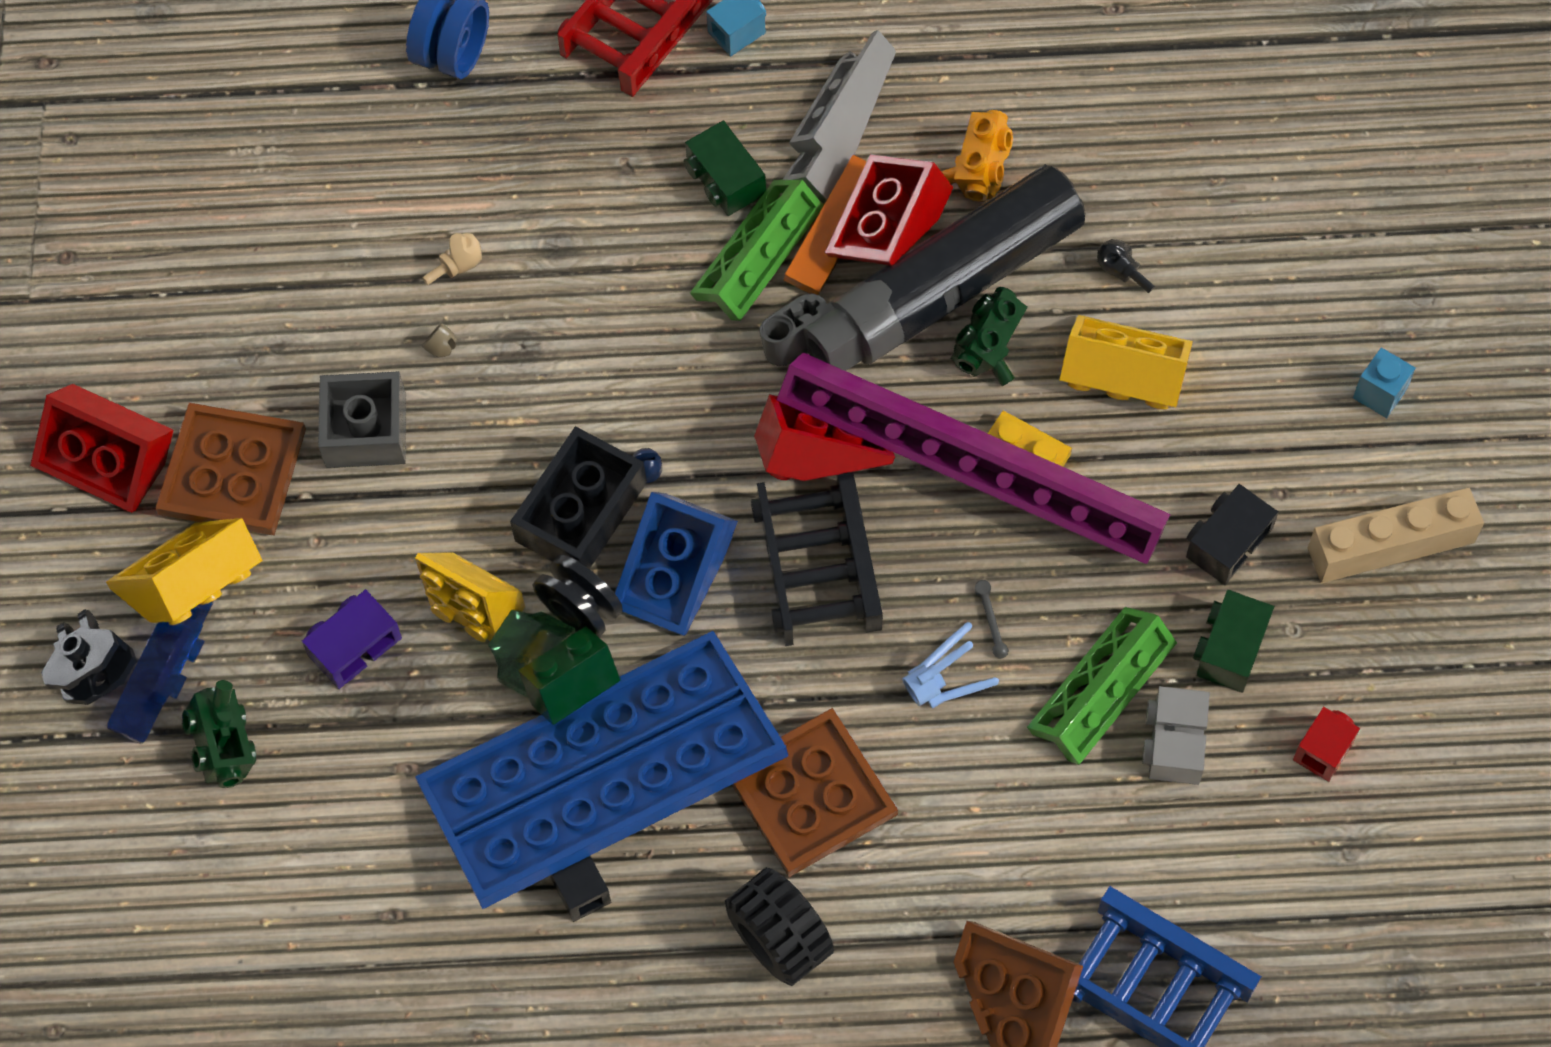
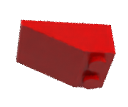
(889, 210)
(809, 448)

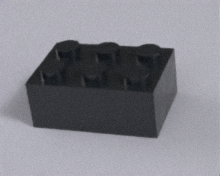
(579, 499)

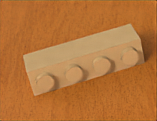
(1395, 535)

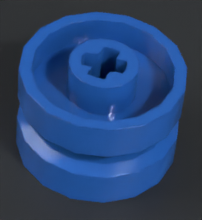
(448, 35)

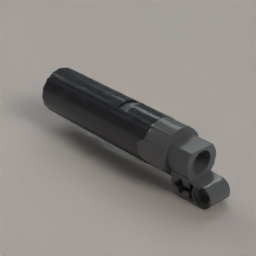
(929, 278)

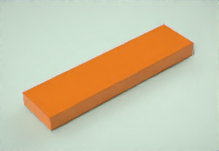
(811, 264)

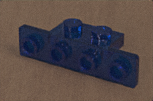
(158, 675)

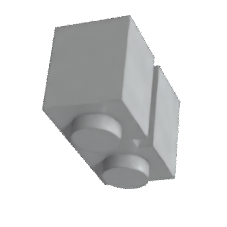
(1178, 735)

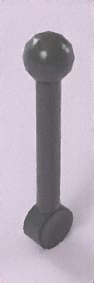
(983, 590)

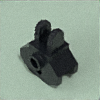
(87, 658)

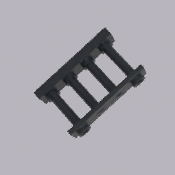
(847, 532)

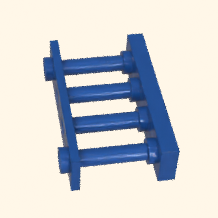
(1193, 958)

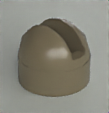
(440, 341)

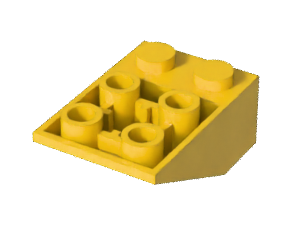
(467, 593)

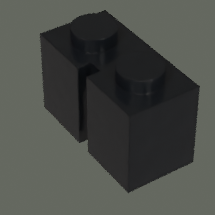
(1235, 527)

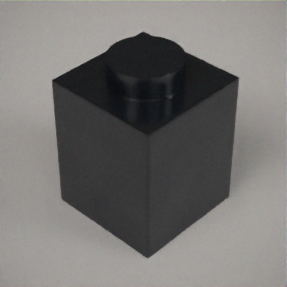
(581, 888)

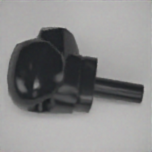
(1117, 259)

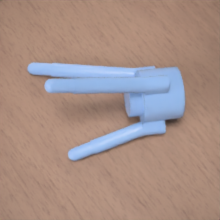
(926, 681)

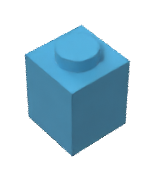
(736, 23)
(1384, 382)

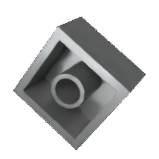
(362, 419)

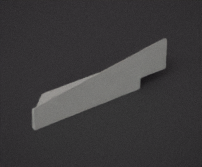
(839, 116)

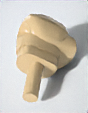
(462, 255)

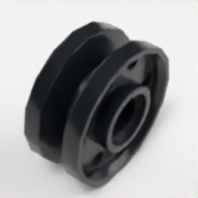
(577, 595)

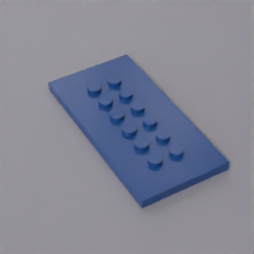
(602, 772)

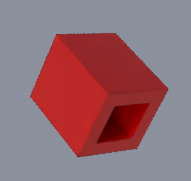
(1326, 743)

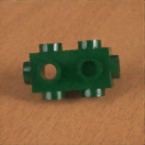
(984, 340)
(219, 733)

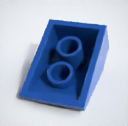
(673, 561)

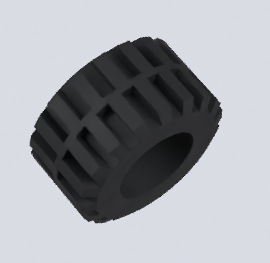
(779, 926)

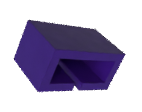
(355, 629)

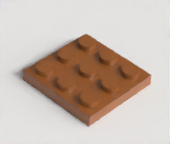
(231, 467)
(815, 795)

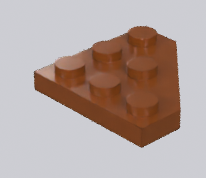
(1015, 987)

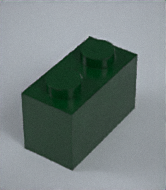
(724, 168)
(1234, 640)
(569, 675)

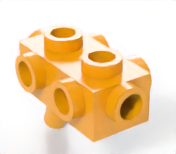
(982, 156)

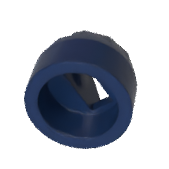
(653, 467)

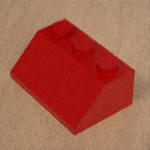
(100, 446)

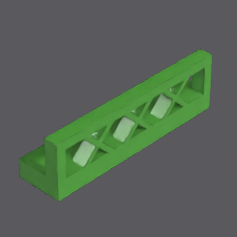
(759, 248)
(1110, 683)

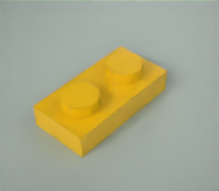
(1030, 438)

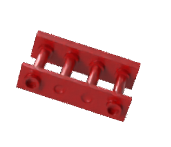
(654, 42)

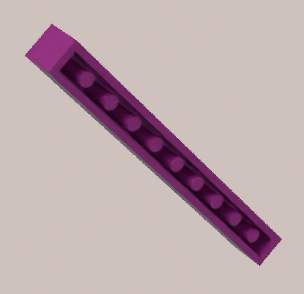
(973, 457)

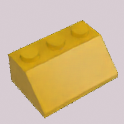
(1125, 362)
(187, 570)

